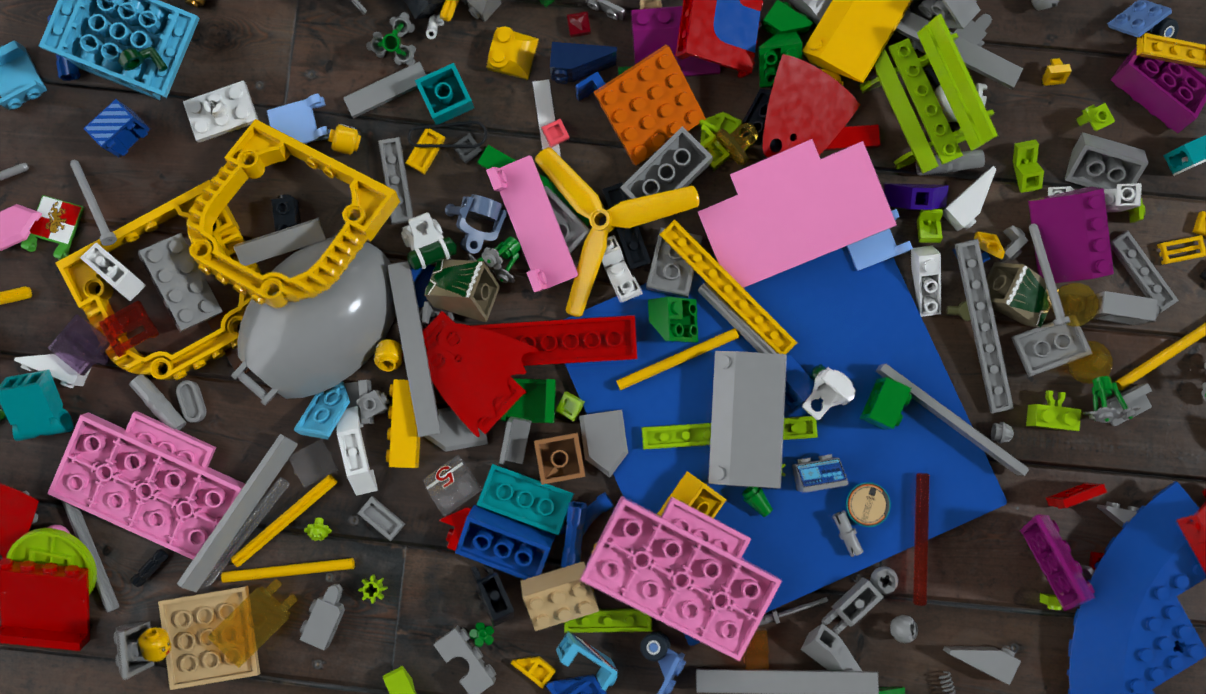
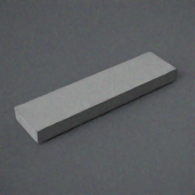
(384, 90)
(396, 177)
(280, 242)
(1142, 270)

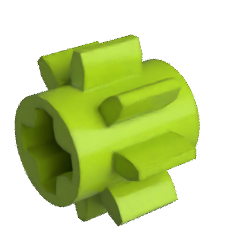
(376, 584)

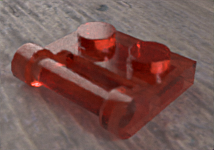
(125, 322)

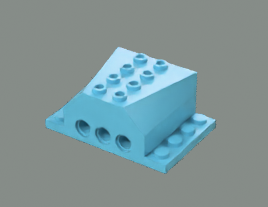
(98, 30)

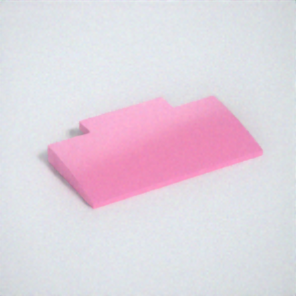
(795, 211)
(145, 480)
(683, 573)

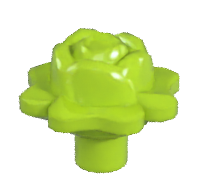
(318, 530)

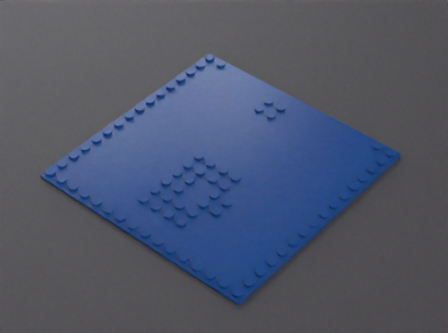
(845, 324)

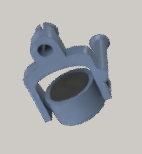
(480, 207)

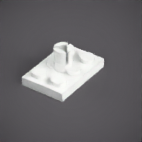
(220, 111)

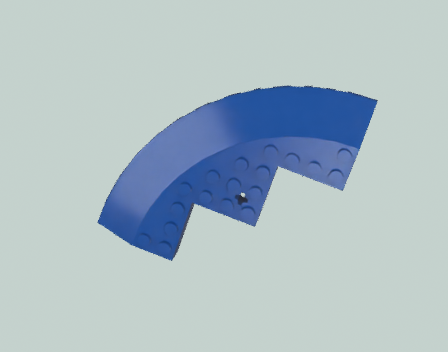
(1135, 625)

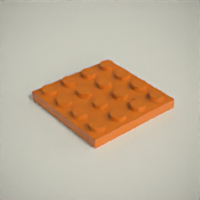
(649, 104)

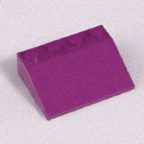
(660, 27)
(1164, 88)
(1074, 234)
(1056, 562)

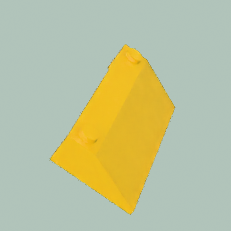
(854, 35)

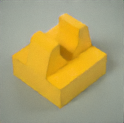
(1056, 73)

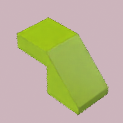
(1027, 170)
(399, 682)

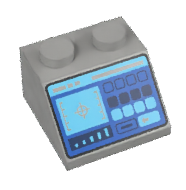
(819, 474)

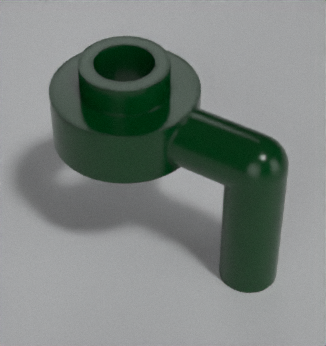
(132, 58)

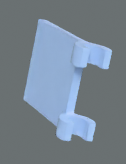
(298, 120)
(877, 248)

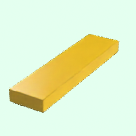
(1171, 50)

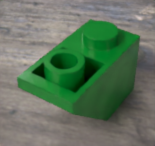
(784, 20)

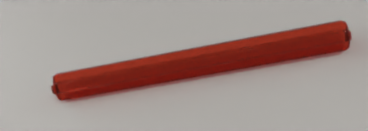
(921, 539)

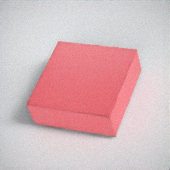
(555, 133)

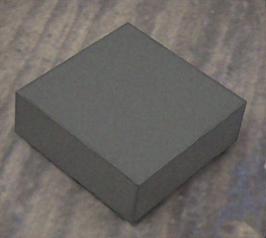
(467, 153)

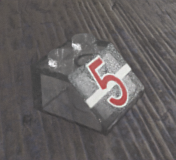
(452, 485)

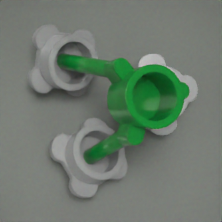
(392, 42)

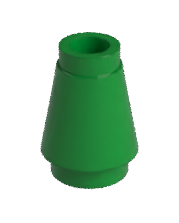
(757, 500)

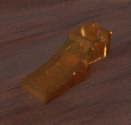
(757, 651)

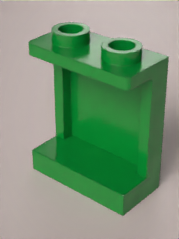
(536, 403)

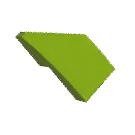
(710, 143)

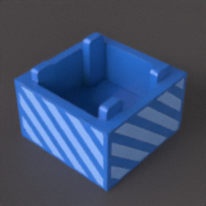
(117, 128)

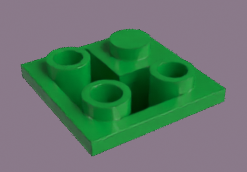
(771, 53)
(674, 318)

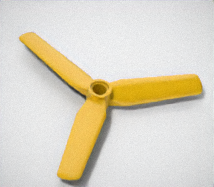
(622, 215)

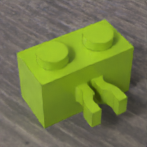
(1053, 414)

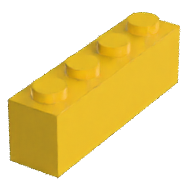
(403, 432)

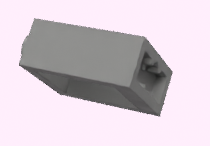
(1126, 308)

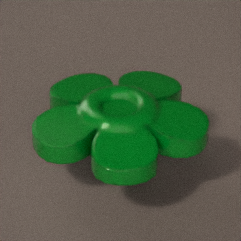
(482, 635)

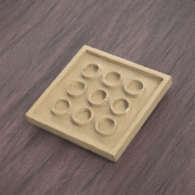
(192, 655)

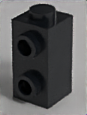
(285, 212)

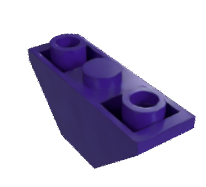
(916, 195)

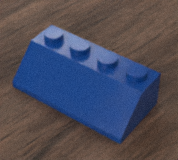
(504, 543)

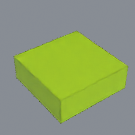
(570, 406)

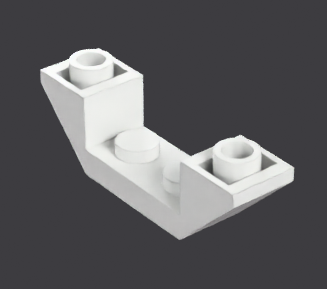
(1116, 200)
(618, 272)
(354, 453)

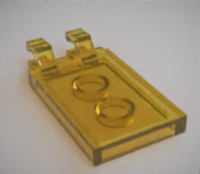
(252, 623)

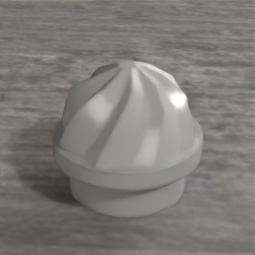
(1001, 432)

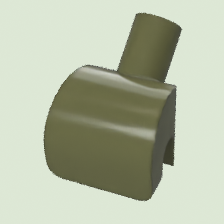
(961, 310)

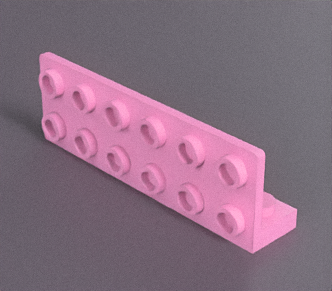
(534, 223)

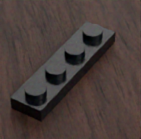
(629, 237)

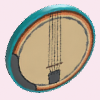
(868, 504)

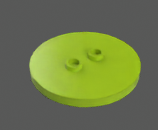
(56, 547)

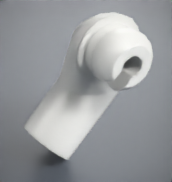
(433, 24)

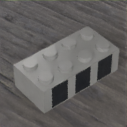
(180, 282)

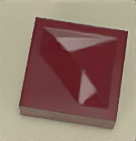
(578, 24)

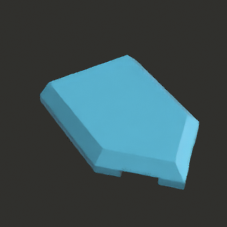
(323, 413)

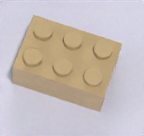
(558, 596)

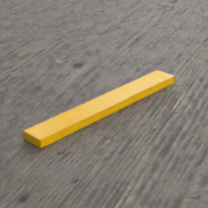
(728, 288)

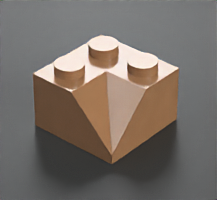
(559, 458)

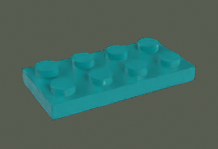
(525, 499)

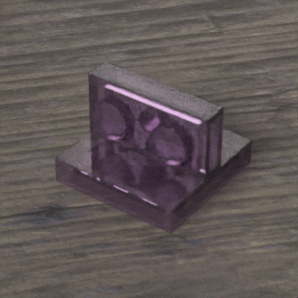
(80, 345)

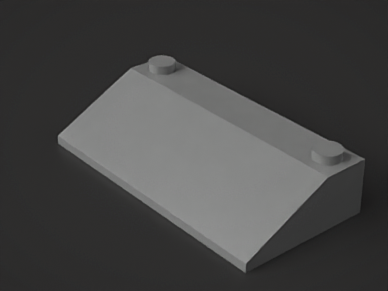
(747, 419)

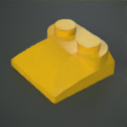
(511, 53)

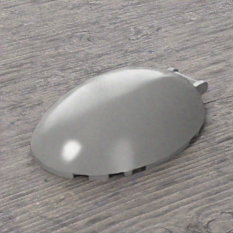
(320, 338)

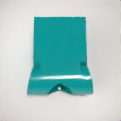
(34, 406)

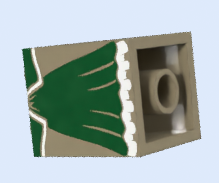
(463, 288)
(1019, 293)

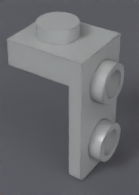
(612, 10)

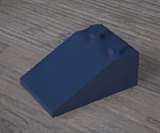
(576, 61)

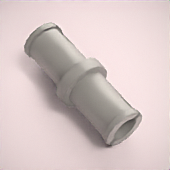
(847, 533)

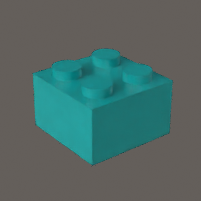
(444, 94)

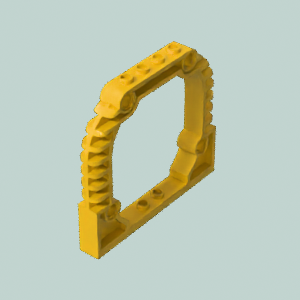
(247, 159)
(83, 282)

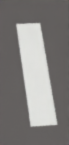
(544, 109)

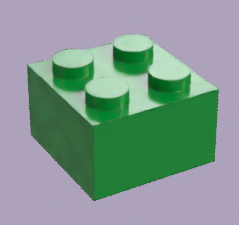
(886, 403)

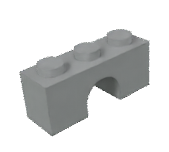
(457, 644)

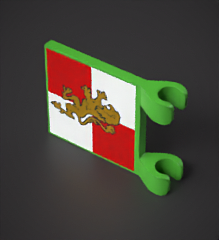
(56, 225)

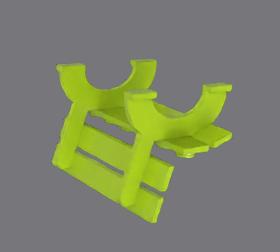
(958, 88)

